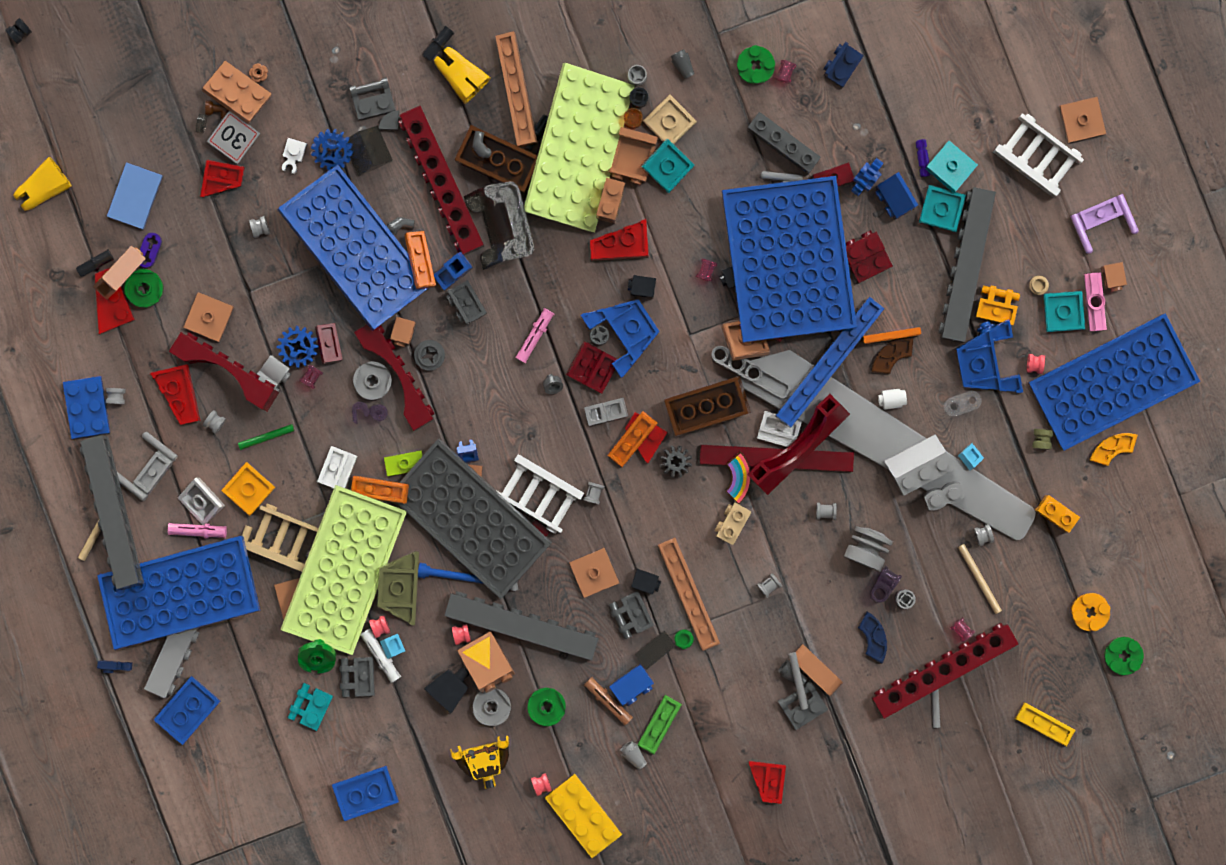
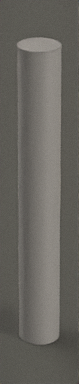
(798, 680)
(935, 707)

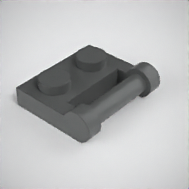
(373, 105)
(801, 717)

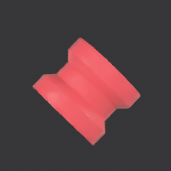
(1035, 364)
(379, 626)
(461, 634)
(541, 784)

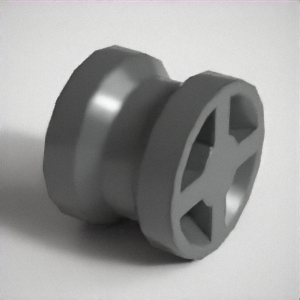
(601, 333)

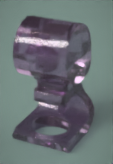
(377, 411)

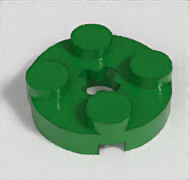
(755, 54)
(152, 295)
(316, 649)
(1117, 664)
(541, 716)

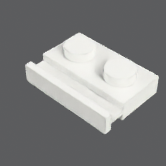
(776, 431)
(337, 468)

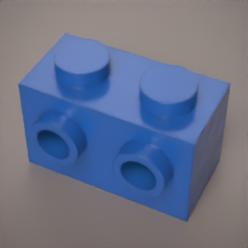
(632, 685)

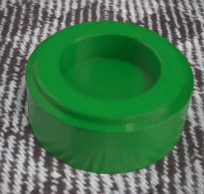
(683, 639)

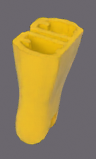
(462, 75)
(42, 185)

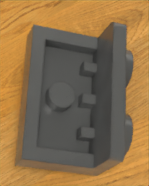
(466, 302)

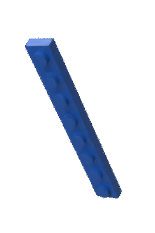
(829, 363)

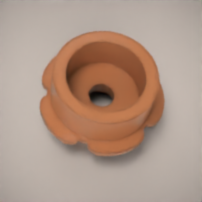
(263, 72)

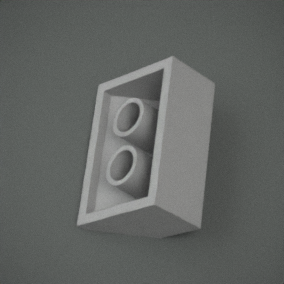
(919, 465)

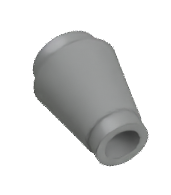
(632, 753)

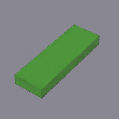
(659, 724)

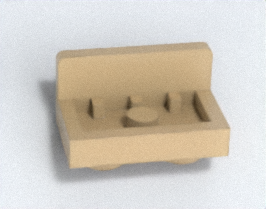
(734, 522)

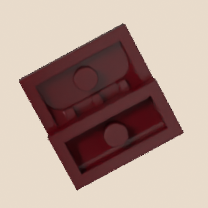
(592, 367)

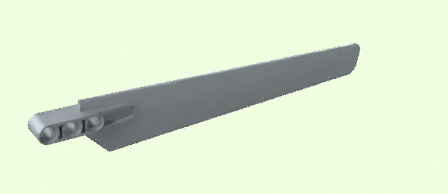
(880, 437)

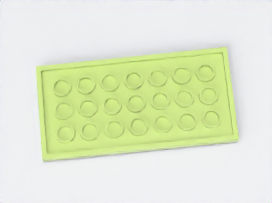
(578, 147)
(343, 569)

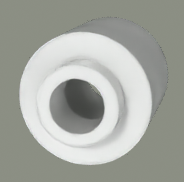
(892, 399)

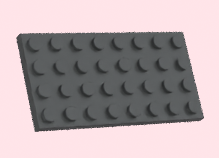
(471, 519)

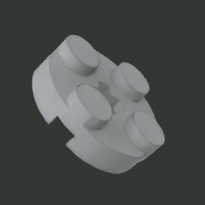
(377, 390)
(489, 717)

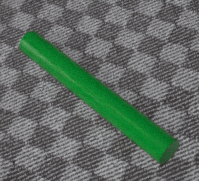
(267, 436)

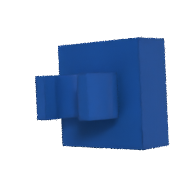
(468, 453)

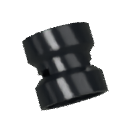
(15, 34)
(640, 100)

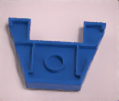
(631, 326)
(979, 361)

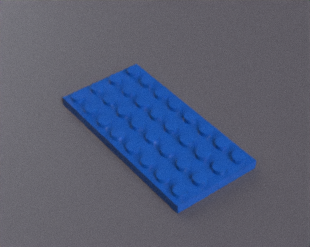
(353, 246)
(1114, 382)
(181, 593)

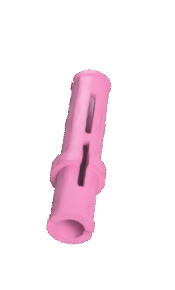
(535, 334)
(197, 530)

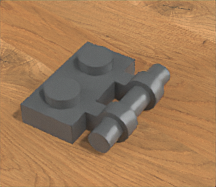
(637, 613)
(363, 677)

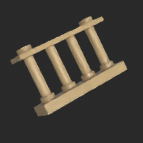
(273, 552)

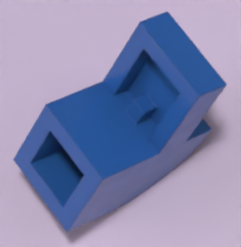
(452, 271)

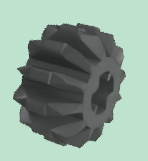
(672, 466)

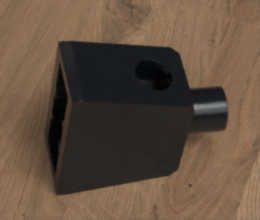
(449, 688)

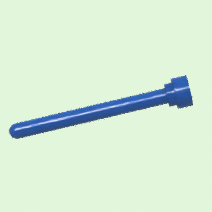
(426, 571)

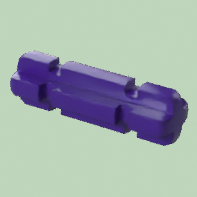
(923, 158)

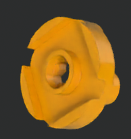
(1088, 601)

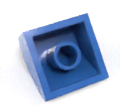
(896, 196)

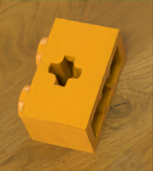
(1057, 513)

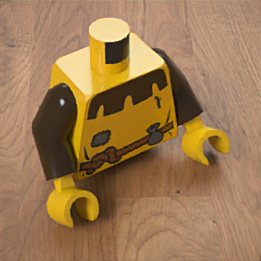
(483, 761)

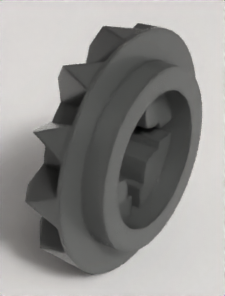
(420, 352)

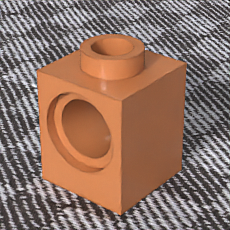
(1114, 276)
(402, 331)

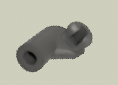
(478, 146)
(400, 222)

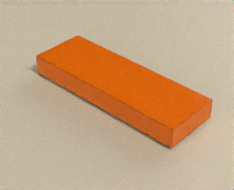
(420, 260)
(891, 335)
(632, 439)
(380, 489)

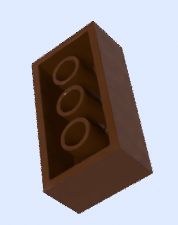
(504, 164)
(707, 406)

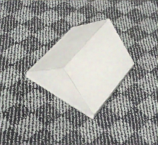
(201, 501)

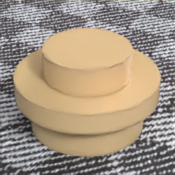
(1038, 285)

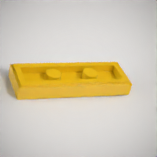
(1045, 724)

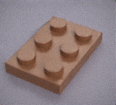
(236, 92)

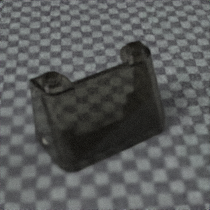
(504, 223)

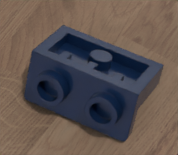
(843, 64)

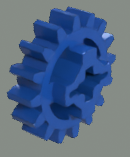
(329, 143)
(867, 177)
(300, 338)

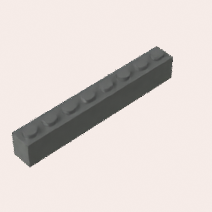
(968, 264)
(112, 512)
(521, 626)

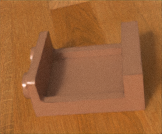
(631, 153)

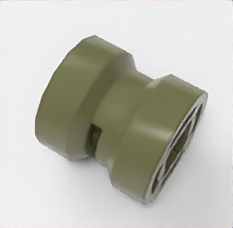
(1042, 439)

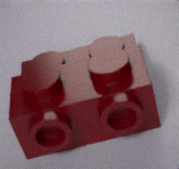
(867, 256)

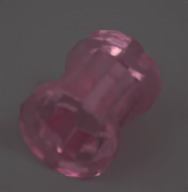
(785, 71)
(706, 270)
(311, 376)
(962, 629)

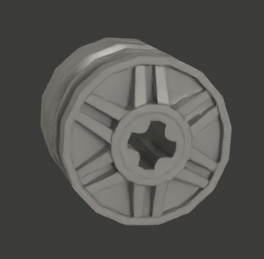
(868, 548)

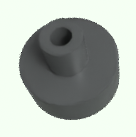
(552, 384)

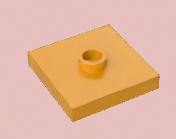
(248, 489)

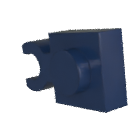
(110, 666)

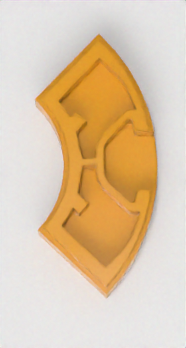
(1113, 446)

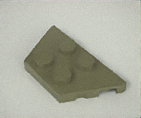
(399, 587)

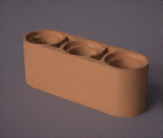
(817, 670)

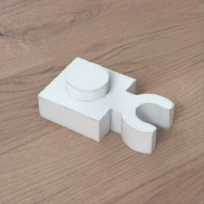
(294, 152)

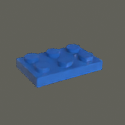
(86, 407)
(187, 710)
(365, 793)

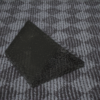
(369, 150)

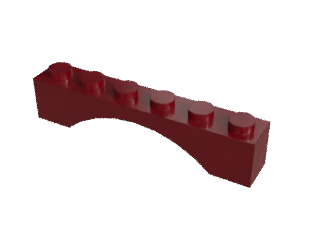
(255, 391)
(415, 409)
(774, 470)

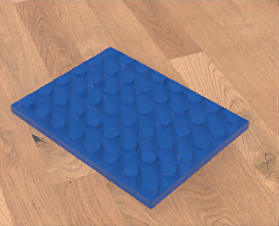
(789, 259)

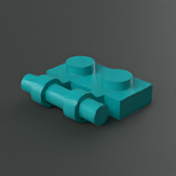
(316, 708)

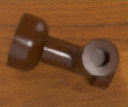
(210, 108)

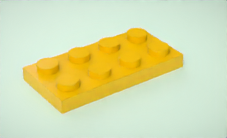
(583, 815)

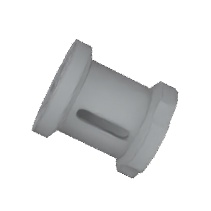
(593, 492)
(826, 511)
(769, 585)

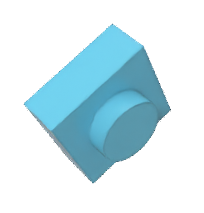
(971, 456)
(392, 646)

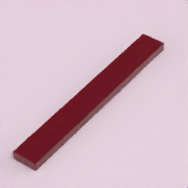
(814, 461)

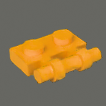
(997, 311)

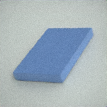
(134, 196)

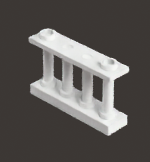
(1036, 174)
(555, 485)

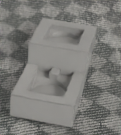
(606, 411)

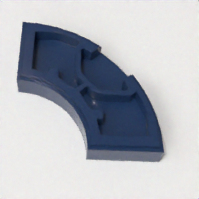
(875, 637)

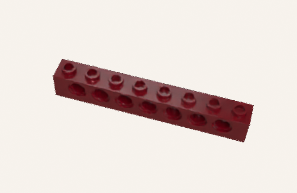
(417, 117)
(1006, 639)

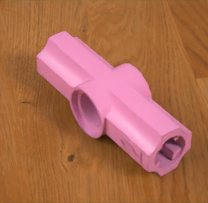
(1096, 315)

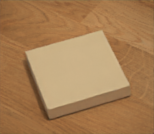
(669, 120)

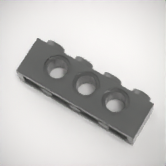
(783, 143)

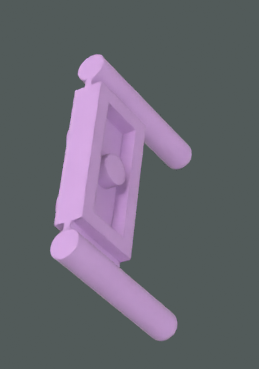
(1100, 214)

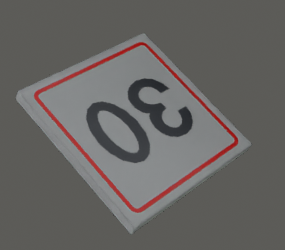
(233, 137)

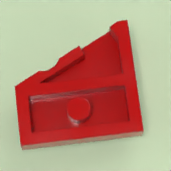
(221, 177)
(651, 442)
(769, 780)

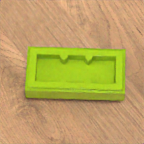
(401, 463)

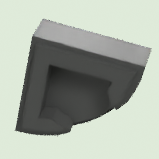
(390, 121)

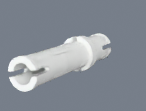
(379, 654)

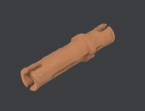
(605, 698)

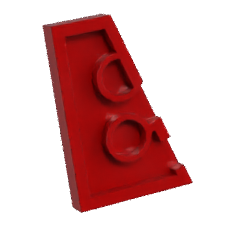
(621, 244)
(112, 311)
(179, 392)

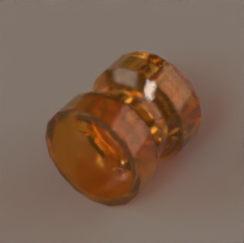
(633, 118)

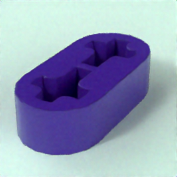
(153, 252)

